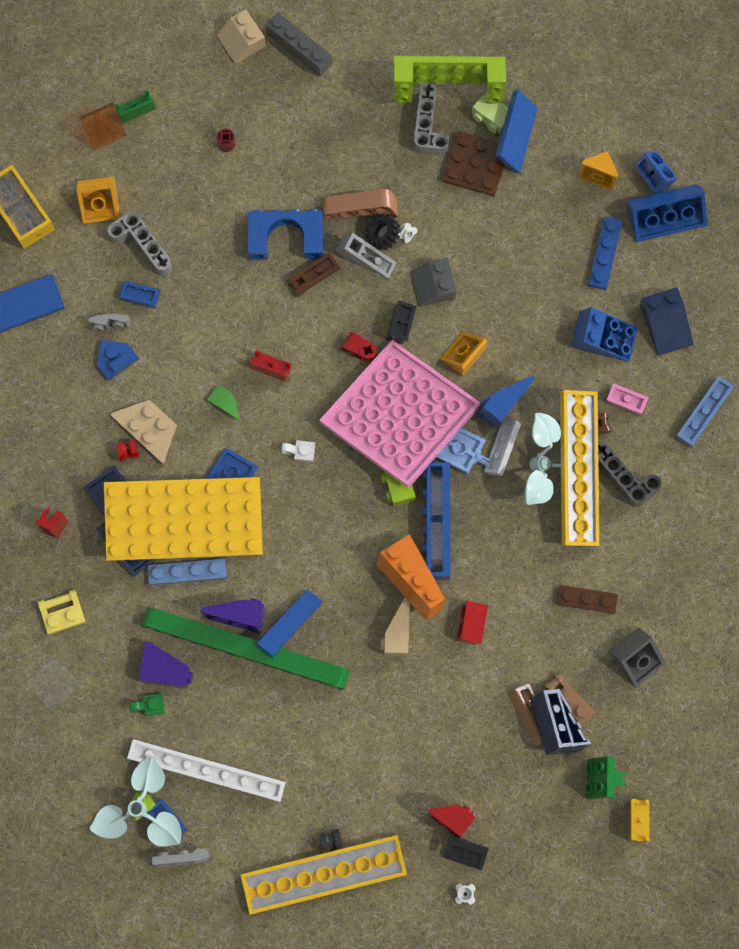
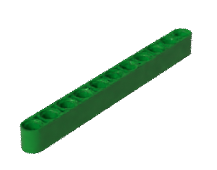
(246, 647)

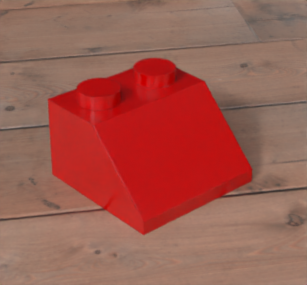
(453, 818)

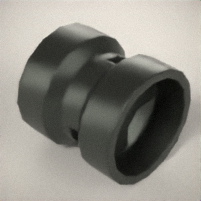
(331, 840)

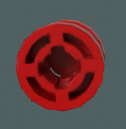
(123, 452)

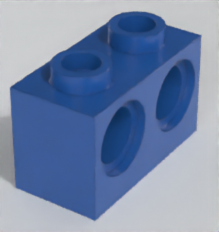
(655, 171)

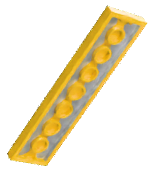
(579, 468)
(323, 874)

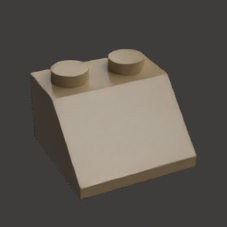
(241, 37)

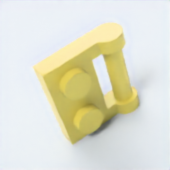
(62, 618)

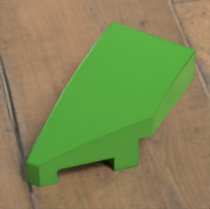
(225, 401)

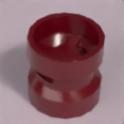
(226, 144)

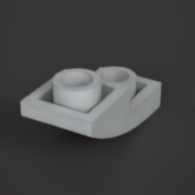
(103, 322)

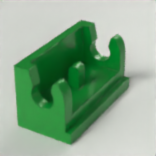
(135, 107)

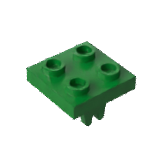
(602, 778)

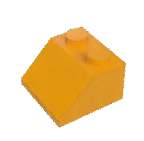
(98, 200)

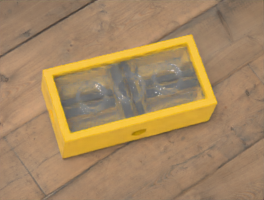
(21, 209)

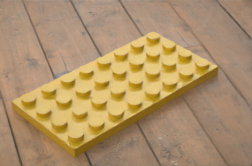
(182, 518)

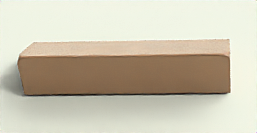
(522, 702)

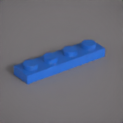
(605, 253)

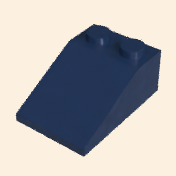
(666, 321)

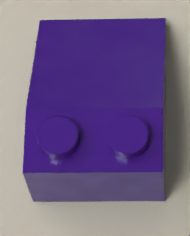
(240, 614)

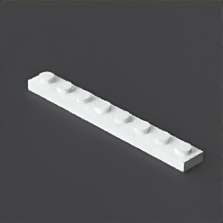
(208, 771)

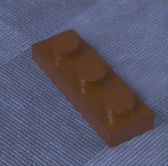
(587, 599)

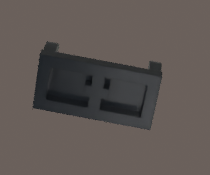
(401, 322)
(465, 852)

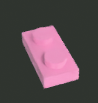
(627, 399)

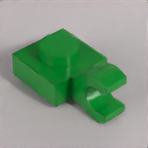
(151, 705)

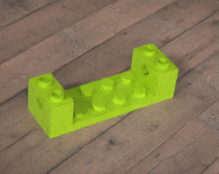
(449, 69)

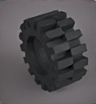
(388, 238)

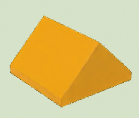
(599, 171)
(464, 352)

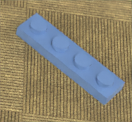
(705, 411)
(187, 571)

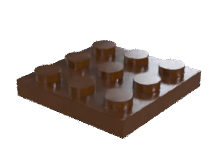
(474, 164)

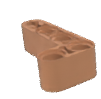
(360, 204)

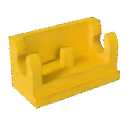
(639, 820)

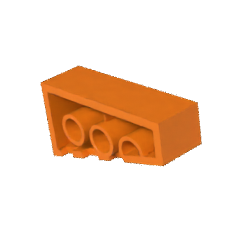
(411, 576)

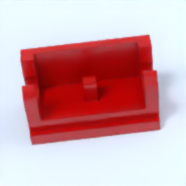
(270, 366)
(52, 526)
(472, 623)

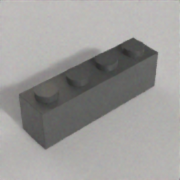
(299, 44)

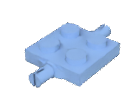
(464, 451)

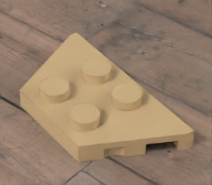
(148, 426)

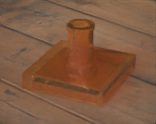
(103, 126)

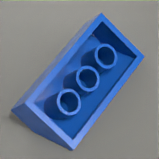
(667, 212)

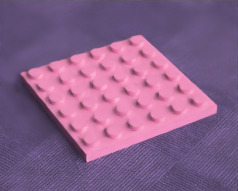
(400, 413)

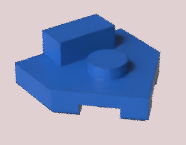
(115, 358)

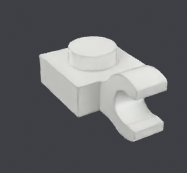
(303, 450)

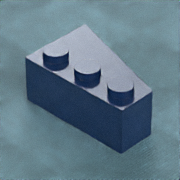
(556, 724)

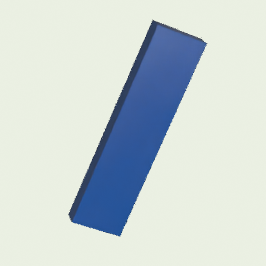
(289, 623)

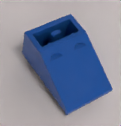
(604, 334)

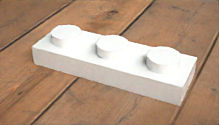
(502, 447)

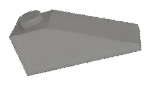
(365, 255)

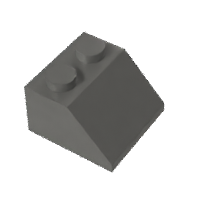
(434, 282)
(637, 656)

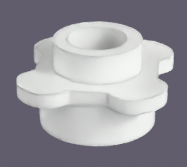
(407, 232)
(470, 894)

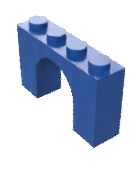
(263, 223)

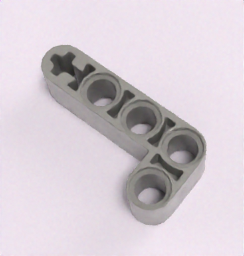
(426, 118)
(145, 245)

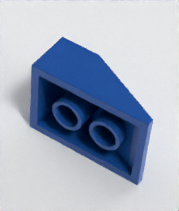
(496, 407)

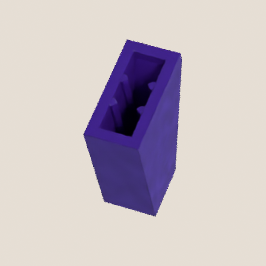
(163, 669)

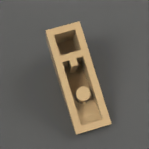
(397, 634)

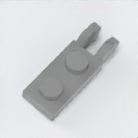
(181, 858)

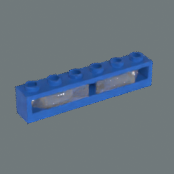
(438, 519)

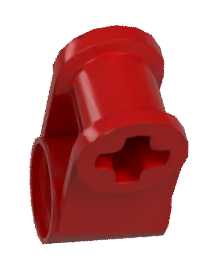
(358, 346)

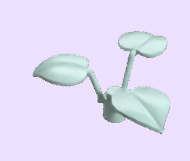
(544, 433)
(164, 829)

